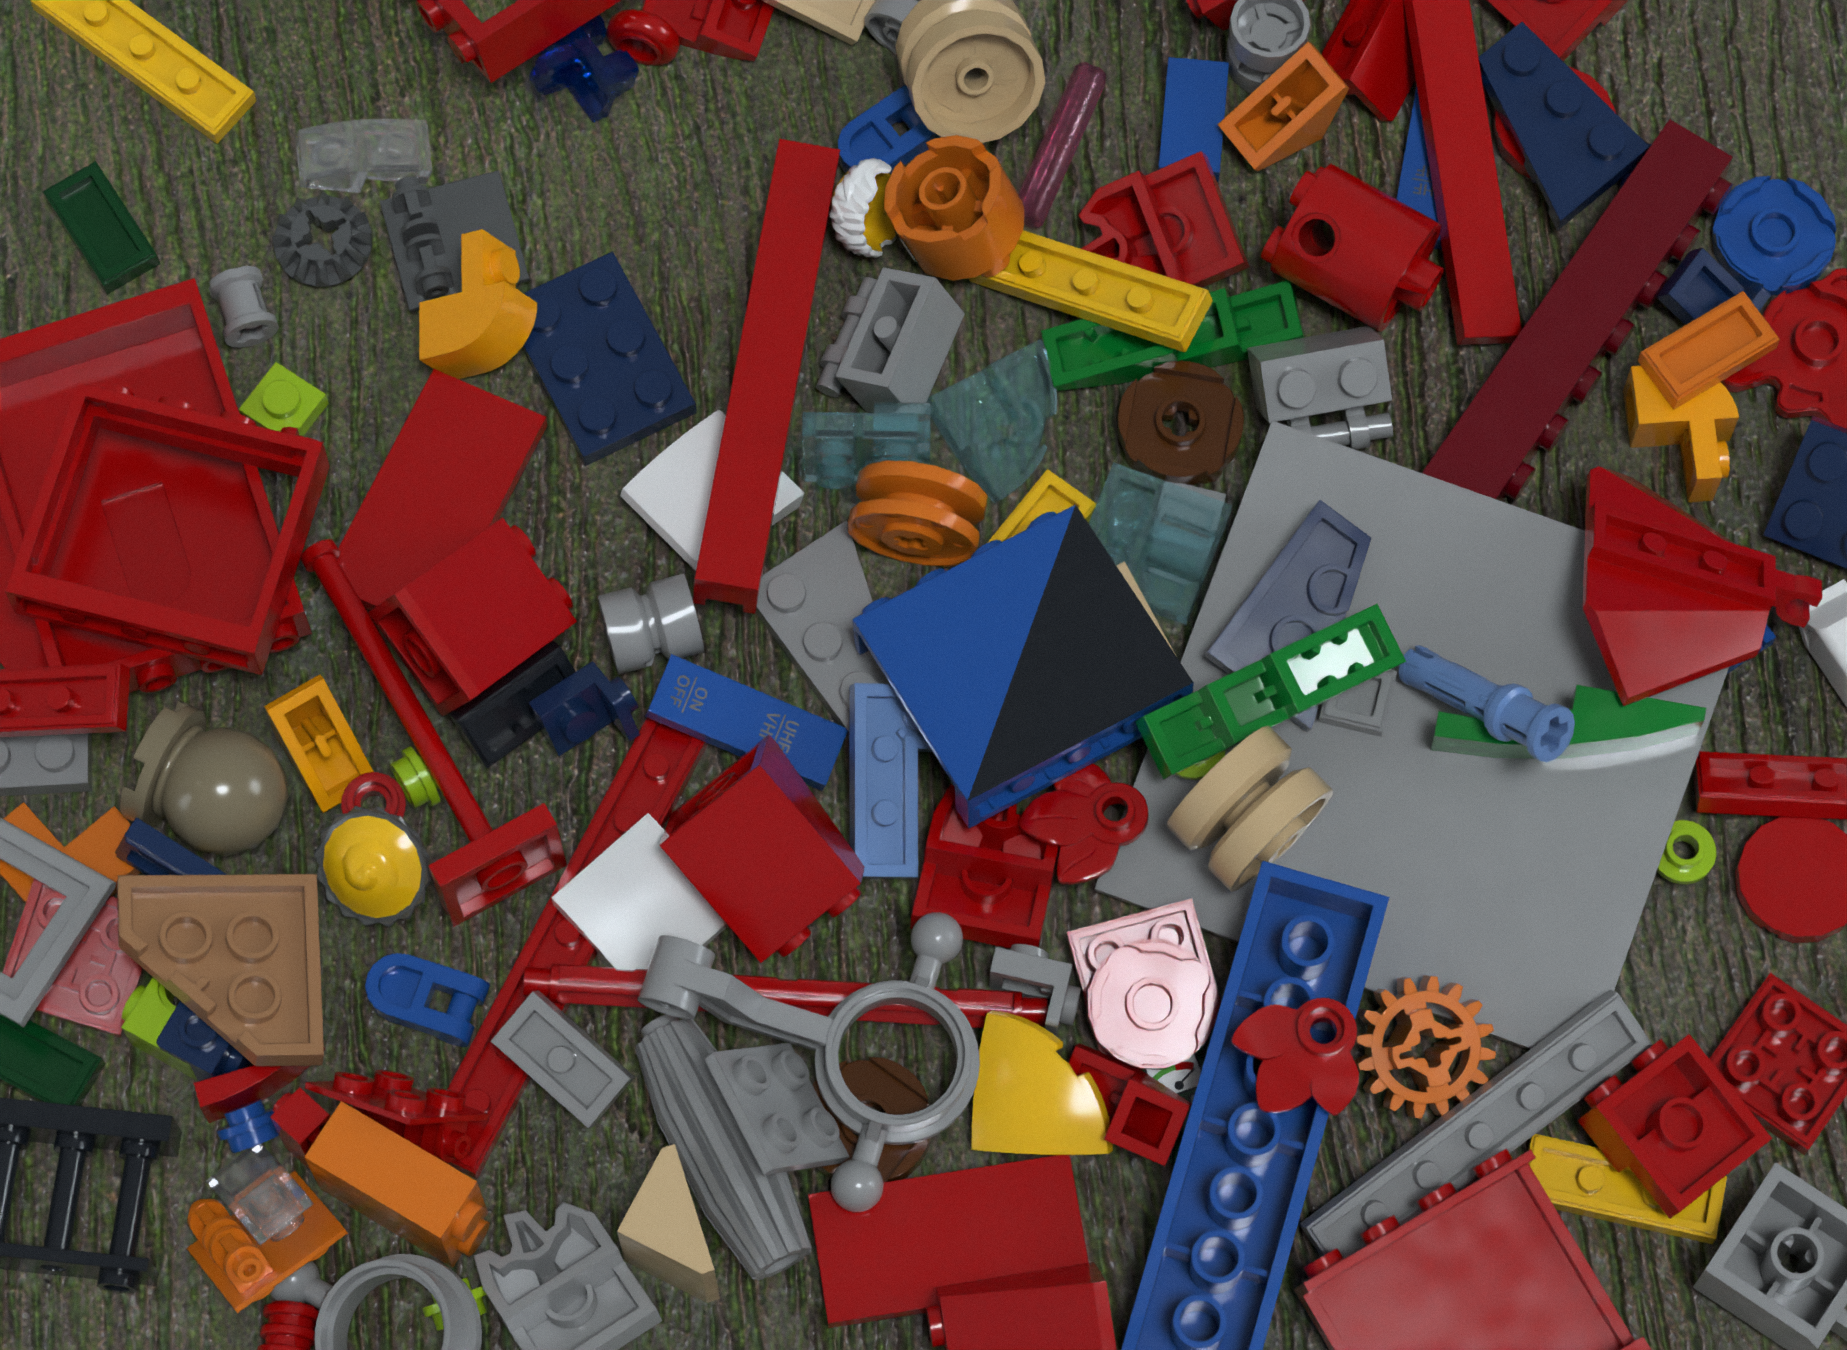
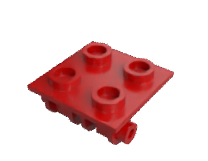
(428, 1119)

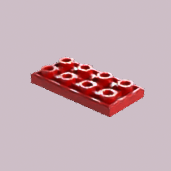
(437, 484)
(944, 1234)

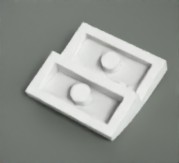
(678, 484)
(635, 897)

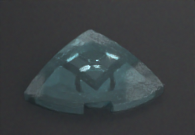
(999, 419)

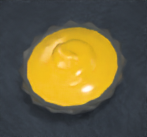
(373, 866)

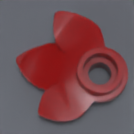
(1077, 824)
(1294, 1063)

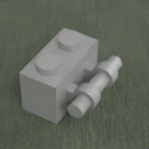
(891, 340)
(1325, 376)

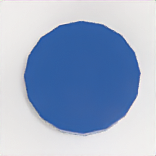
(1774, 234)

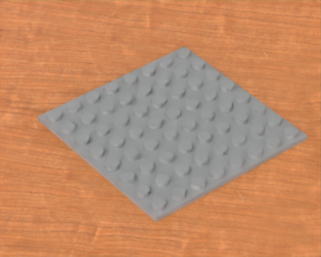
(1493, 867)

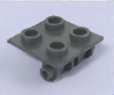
(428, 228)

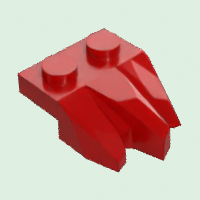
(1168, 223)
(986, 876)

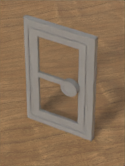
(85, 896)

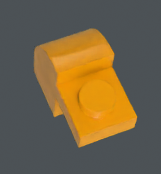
(485, 321)
(1697, 426)

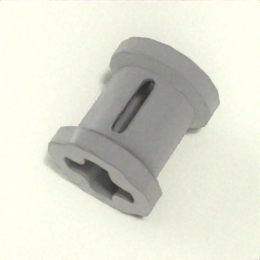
(243, 306)

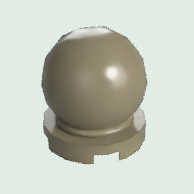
(212, 786)

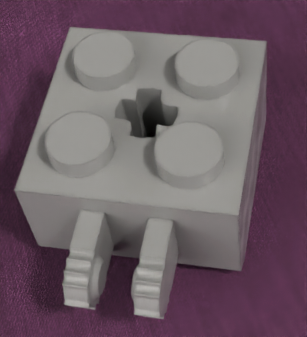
(1754, 1285)

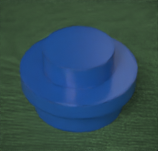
(248, 1126)

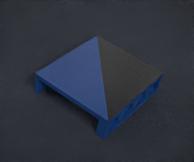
(1023, 662)

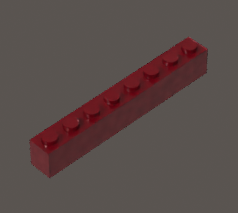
(1584, 316)

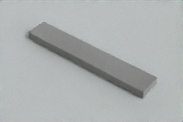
(1486, 1122)

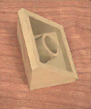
(664, 1231)

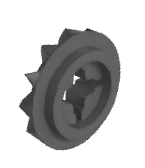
(312, 263)

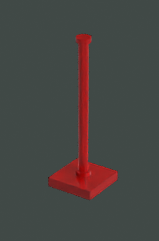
(495, 860)

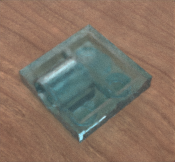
(844, 443)
(1161, 535)

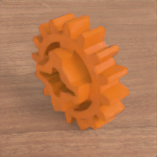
(1415, 1020)

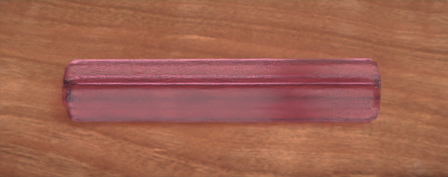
(1061, 142)

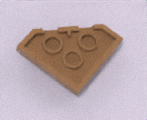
(234, 955)

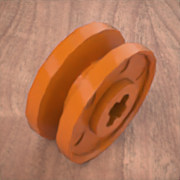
(917, 513)

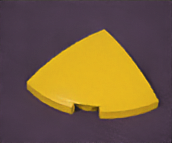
(1031, 1096)

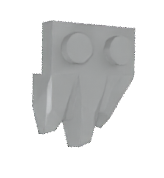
(565, 1285)

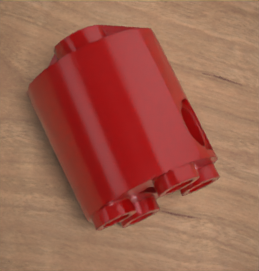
(1376, 253)

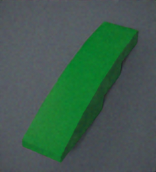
(1096, 355)
(1270, 691)
(1599, 727)

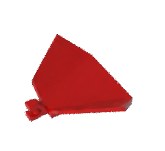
(1674, 593)

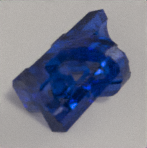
(594, 83)

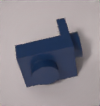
(1702, 285)
(199, 1045)

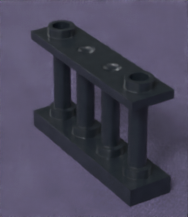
(75, 1136)

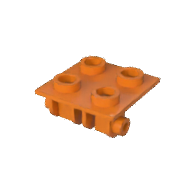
(250, 1270)

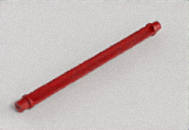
(622, 988)

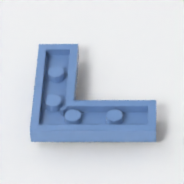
(883, 782)

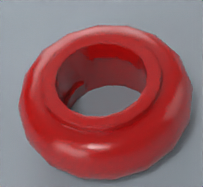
(643, 36)

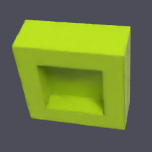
(284, 401)

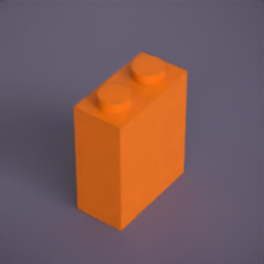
(398, 1185)

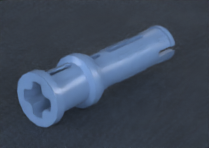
(1506, 710)

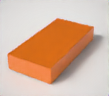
(1708, 350)

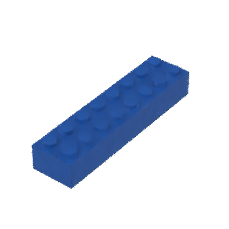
(1243, 1169)

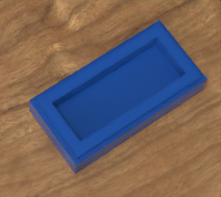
(1192, 110)

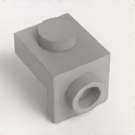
(1032, 973)

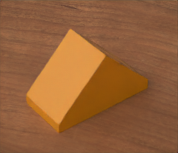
(317, 741)

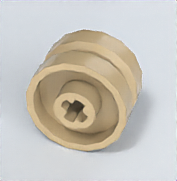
(970, 67)
(1248, 808)

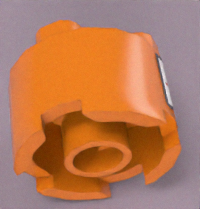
(955, 209)

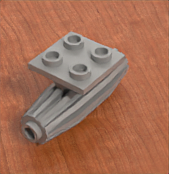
(738, 1133)

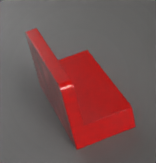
(1373, 54)

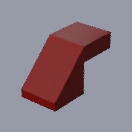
(1140, 1109)

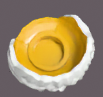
(859, 209)

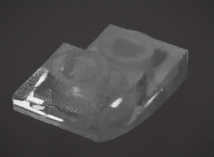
(349, 152)
(261, 1195)

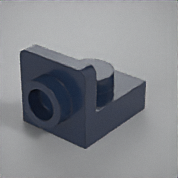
(582, 707)

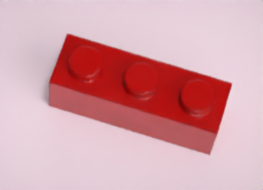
(298, 1122)

